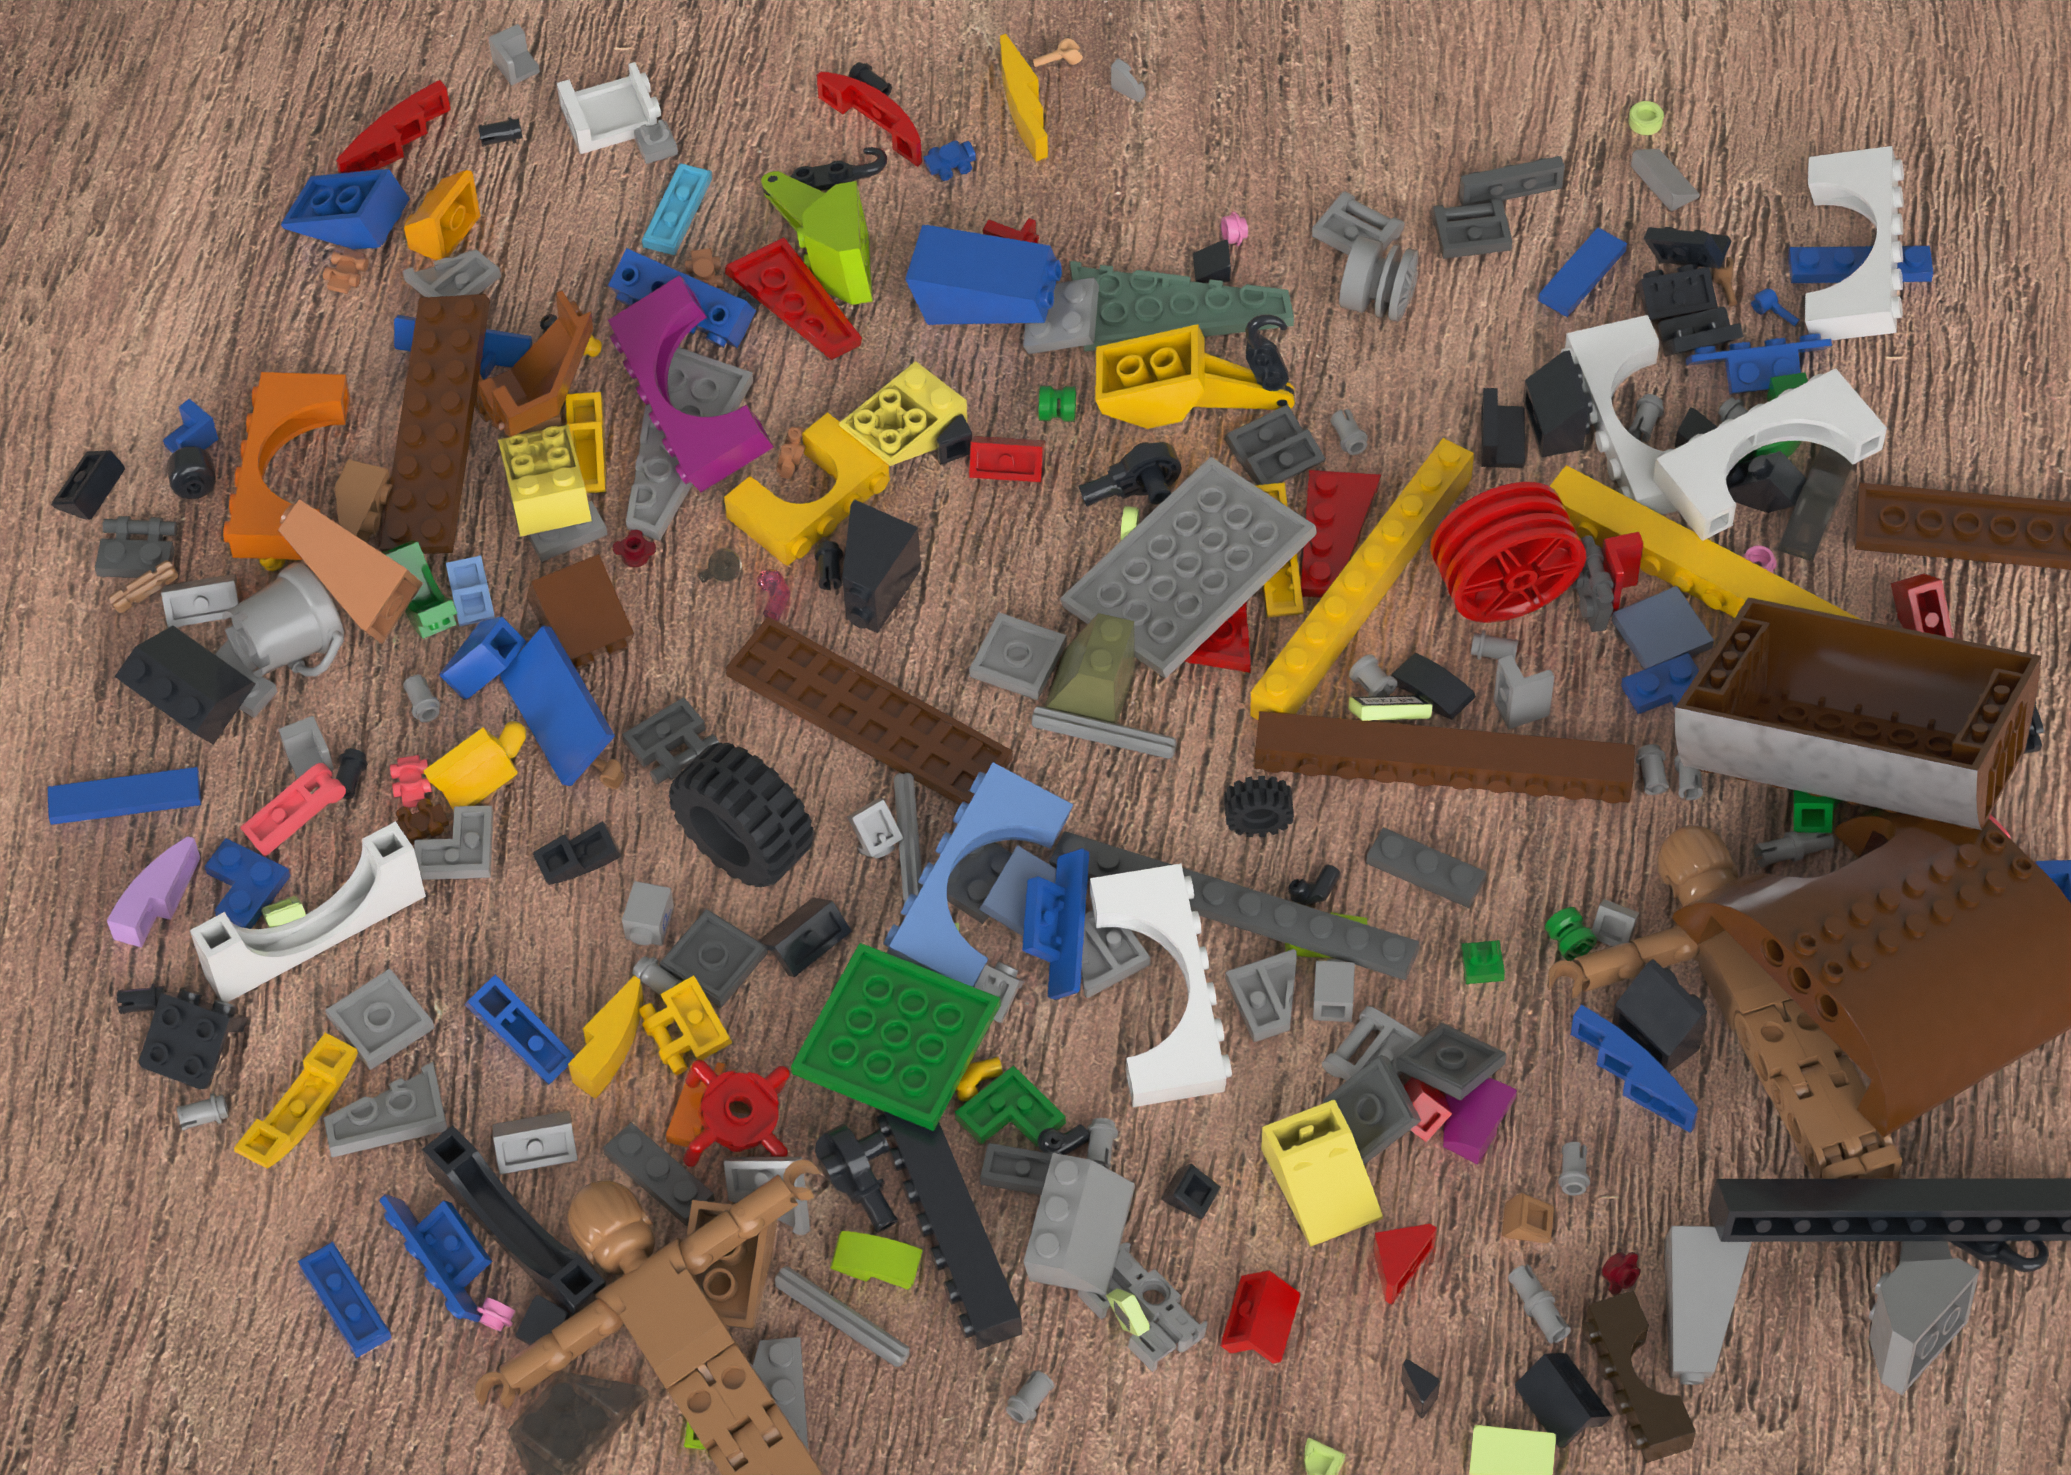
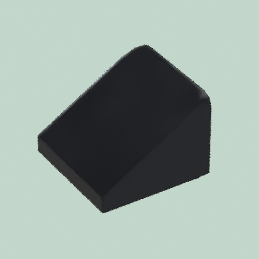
(1212, 263)
(1692, 424)
(954, 441)
(1191, 1191)
(540, 1320)
(1420, 1386)

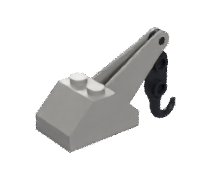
(1930, 1302)

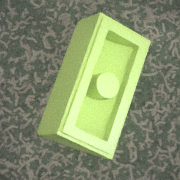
(1511, 1451)

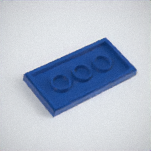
(557, 706)

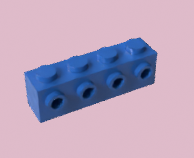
(726, 314)

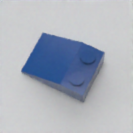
(348, 208)

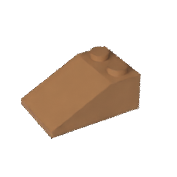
(739, 1277)

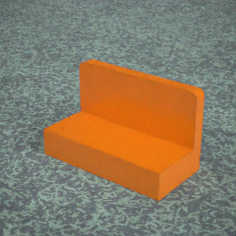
(685, 1121)

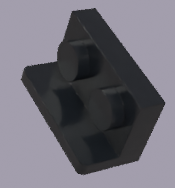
(1687, 247)
(1676, 293)
(1697, 331)

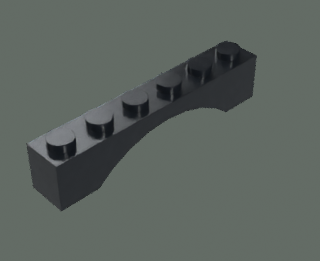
(480, 1192)

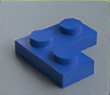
(1660, 683)
(253, 882)

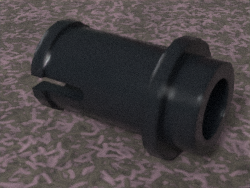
(864, 73)
(500, 132)
(828, 560)
(351, 765)
(139, 999)

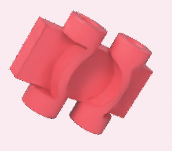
(411, 785)

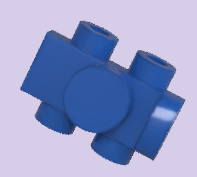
(949, 156)

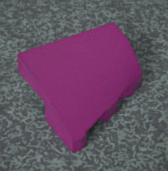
(1476, 1119)

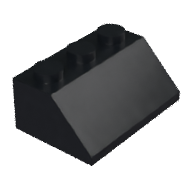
(186, 682)

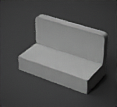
(199, 600)
(1521, 698)
(534, 1142)

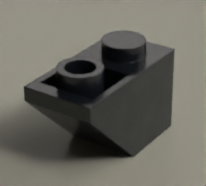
(1766, 482)

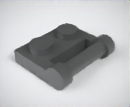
(1472, 235)

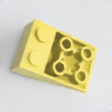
(905, 415)
(544, 480)
(1320, 1172)

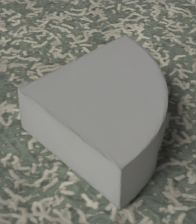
(1124, 81)

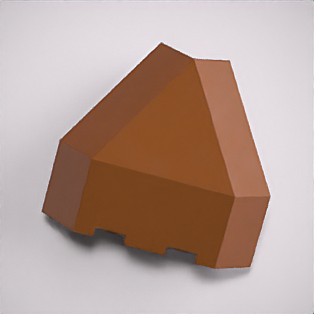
(542, 376)

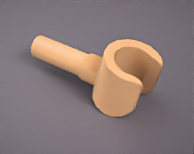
(1066, 49)

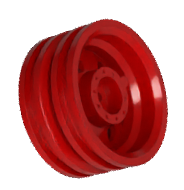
(1507, 552)

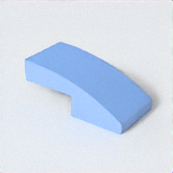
(470, 590)

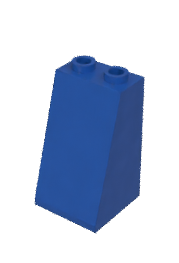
(981, 278)

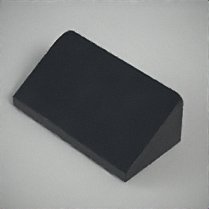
(89, 484)

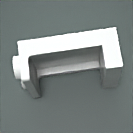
(609, 110)

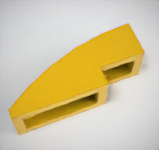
(587, 430)
(608, 1040)

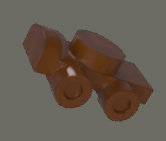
(424, 823)

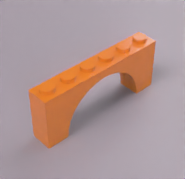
(282, 410)

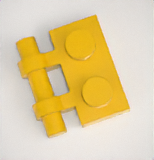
(695, 1018)

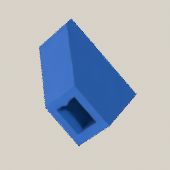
(482, 656)

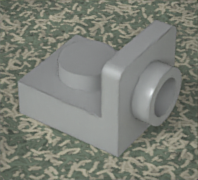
(875, 829)
(1002, 983)

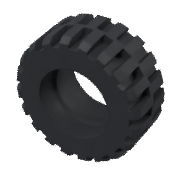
(741, 814)

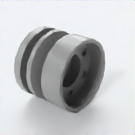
(1379, 278)

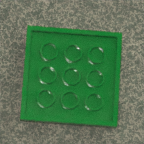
(896, 1036)

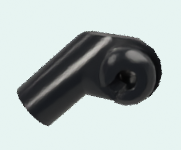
(1317, 891)
(1056, 1142)

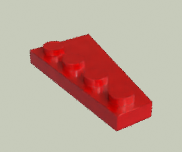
(792, 293)
(1338, 509)
(1227, 645)

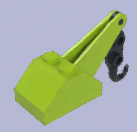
(830, 222)

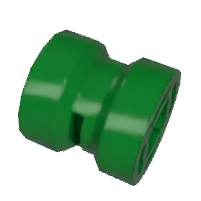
(1049, 403)
(1570, 933)

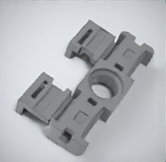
(1167, 1320)

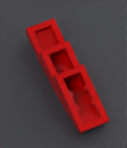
(384, 138)

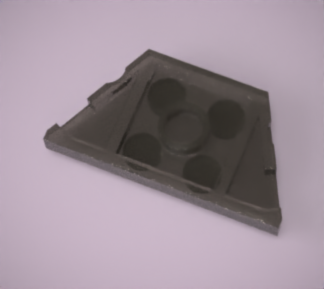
(572, 1422)

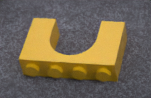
(792, 528)

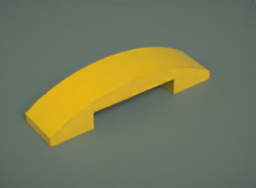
(301, 1105)

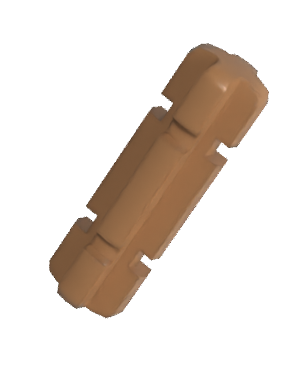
(143, 586)

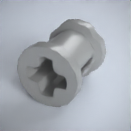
(1372, 677)

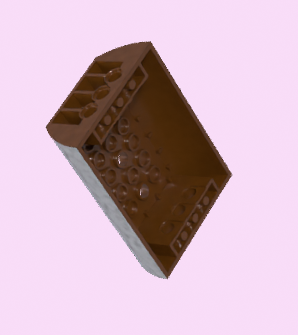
(1860, 712)

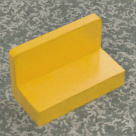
(472, 770)

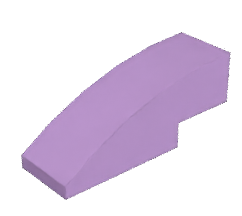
(154, 893)

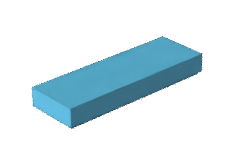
(677, 209)

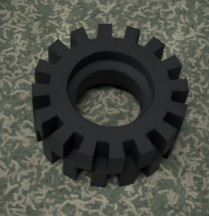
(1258, 806)

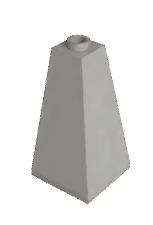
(1700, 1296)

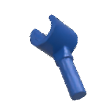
(1768, 300)

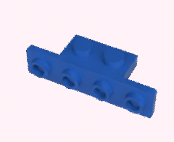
(499, 346)
(1752, 368)
(1057, 922)
(444, 1248)

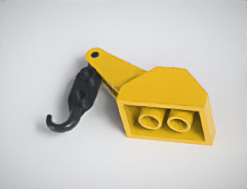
(1168, 373)

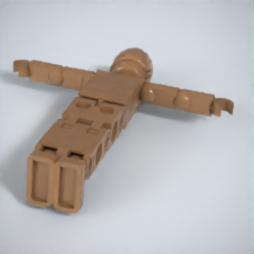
(1793, 1057)
(674, 1323)

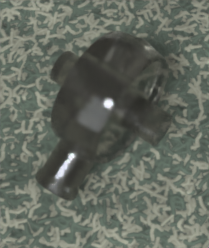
(723, 566)

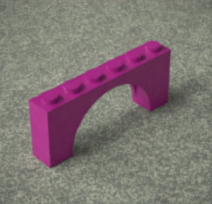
(649, 337)

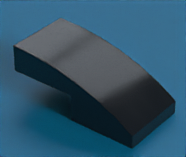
(1434, 685)
(571, 858)

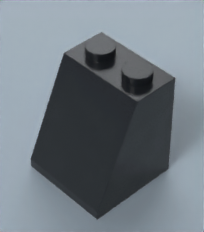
(878, 565)

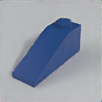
(520, 1029)

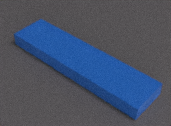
(124, 795)

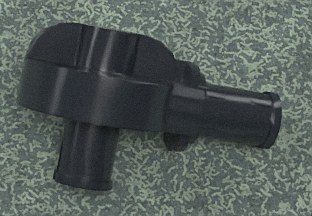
(1141, 472)
(847, 1168)

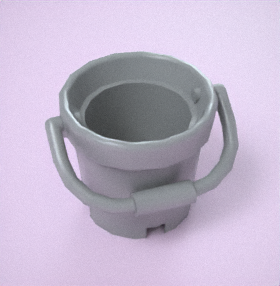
(286, 624)

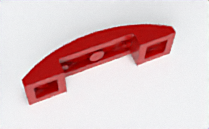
(846, 92)

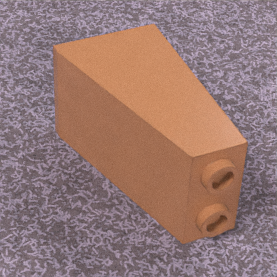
(355, 573)

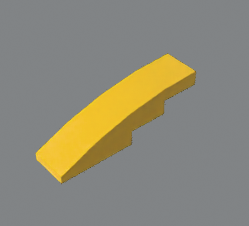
(1022, 96)
(1283, 590)

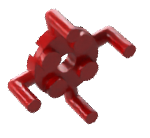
(722, 1125)

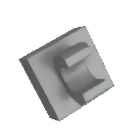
(655, 142)
(1614, 923)

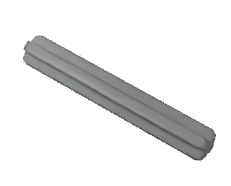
(1104, 732)
(908, 826)
(842, 1316)

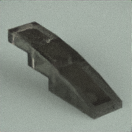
(1816, 504)

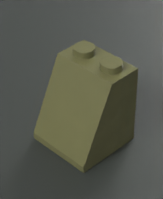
(1096, 670)

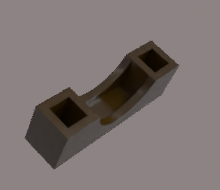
(1656, 1420)

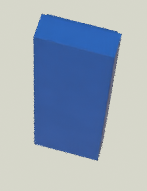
(1582, 272)
(344, 1299)

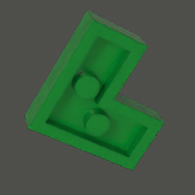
(1009, 1100)

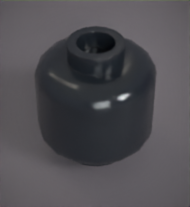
(191, 472)

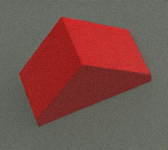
(1400, 1255)

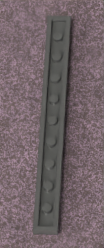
(1263, 912)

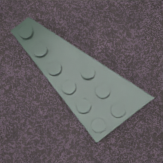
(1160, 302)

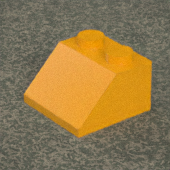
(444, 217)

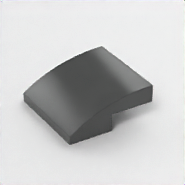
(1274, 447)

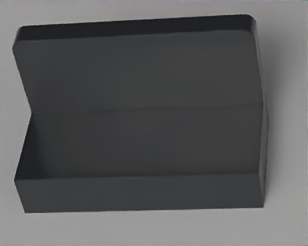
(1501, 433)
(806, 935)
(1561, 1397)

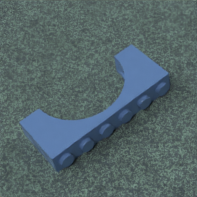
(999, 811)

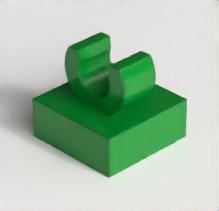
(1482, 962)

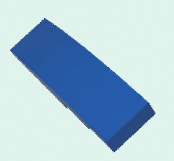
(1644, 1076)

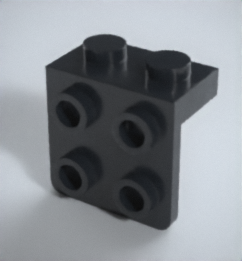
(188, 1037)

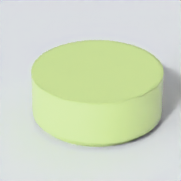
(1646, 118)
(1129, 520)

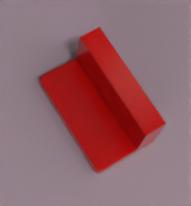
(1006, 459)
(1622, 562)
(1261, 1316)

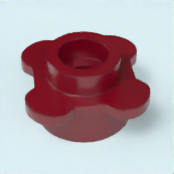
(638, 556)
(1621, 1271)

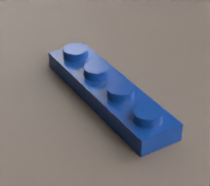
(1838, 263)

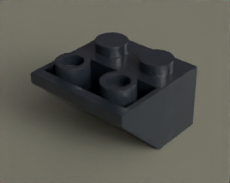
(1558, 406)
(1661, 1016)

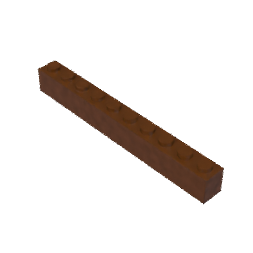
(1445, 757)

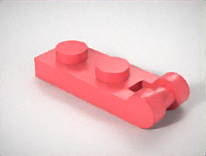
(293, 808)

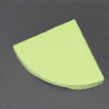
(1322, 1459)

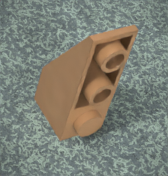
(361, 497)

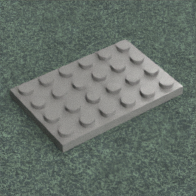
(1191, 564)

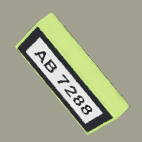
(1390, 707)

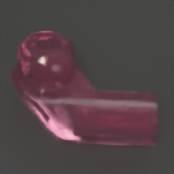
(775, 584)

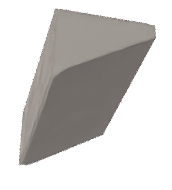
(1663, 178)

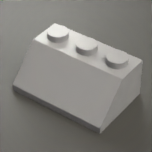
(1078, 1225)

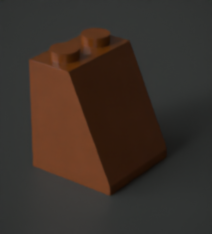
(582, 610)

